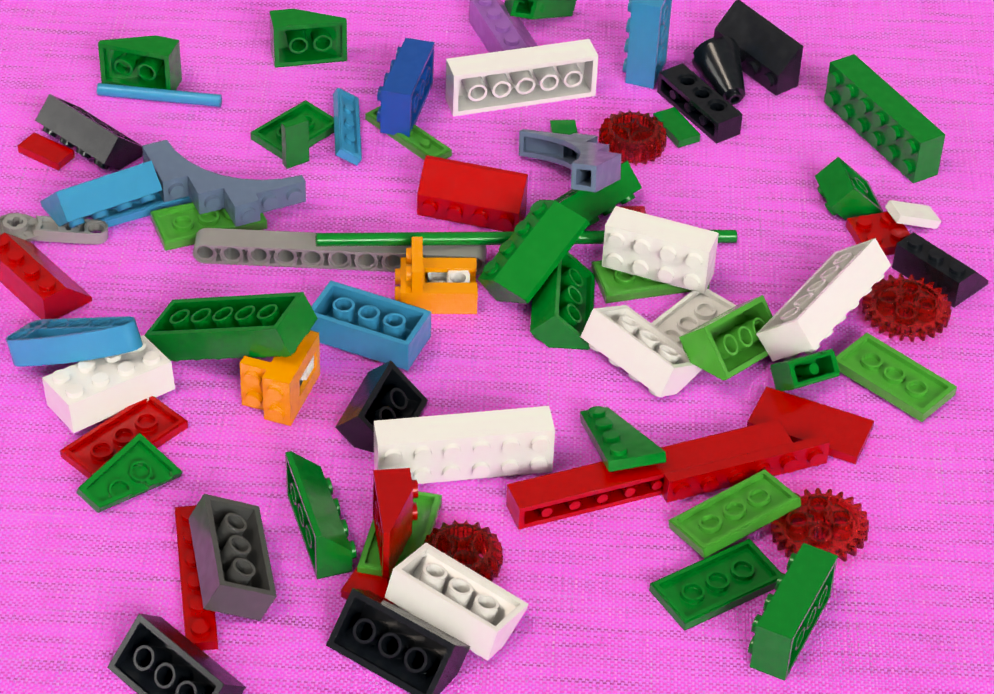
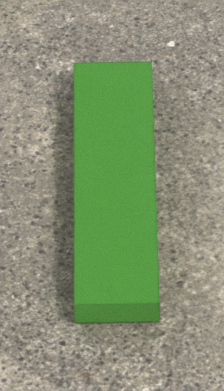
(419, 141)

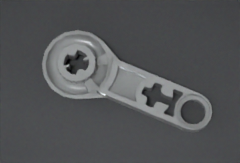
(45, 229)

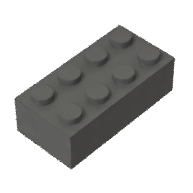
(232, 557)

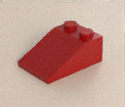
(393, 513)

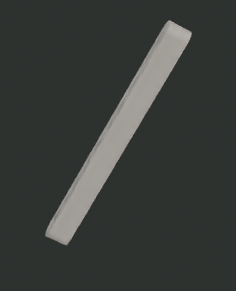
(300, 251)

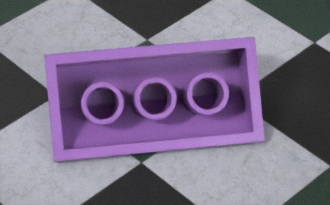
(497, 27)

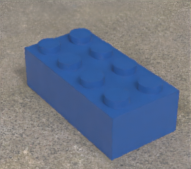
(406, 87)

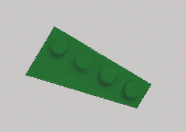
(618, 441)

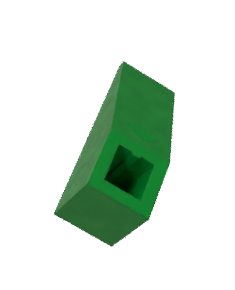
(540, 8)

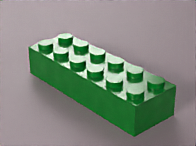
(884, 118)
(233, 326)

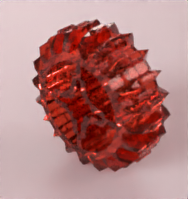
(634, 136)
(465, 543)

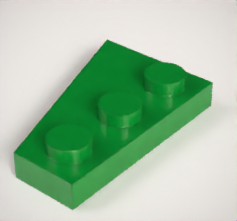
(128, 474)

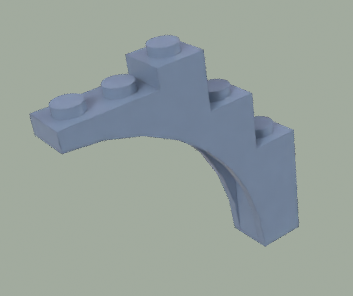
(590, 161)
(211, 191)

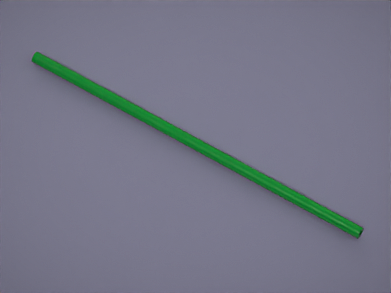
(456, 238)

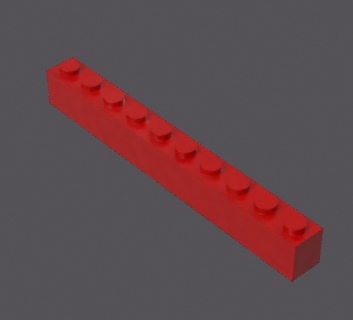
(594, 488)

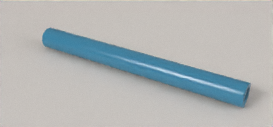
(159, 94)

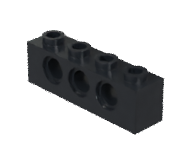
(699, 103)

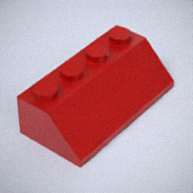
(472, 194)
(38, 280)

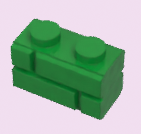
(805, 370)

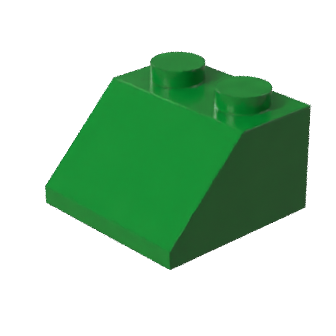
(846, 191)

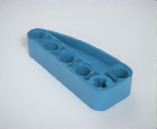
(72, 340)

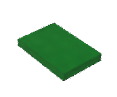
(270, 135)

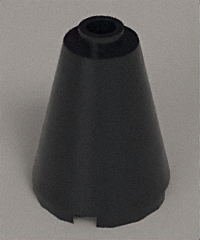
(721, 67)

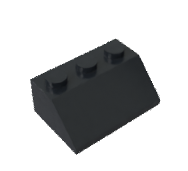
(923, 259)
(381, 396)

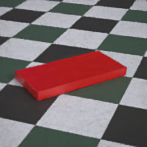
(150, 418)
(810, 419)

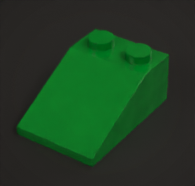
(306, 38)
(141, 62)

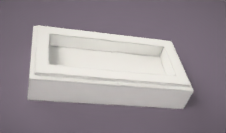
(913, 214)

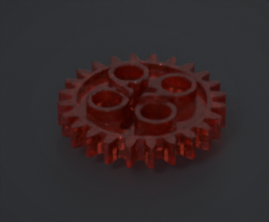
(907, 308)
(824, 523)

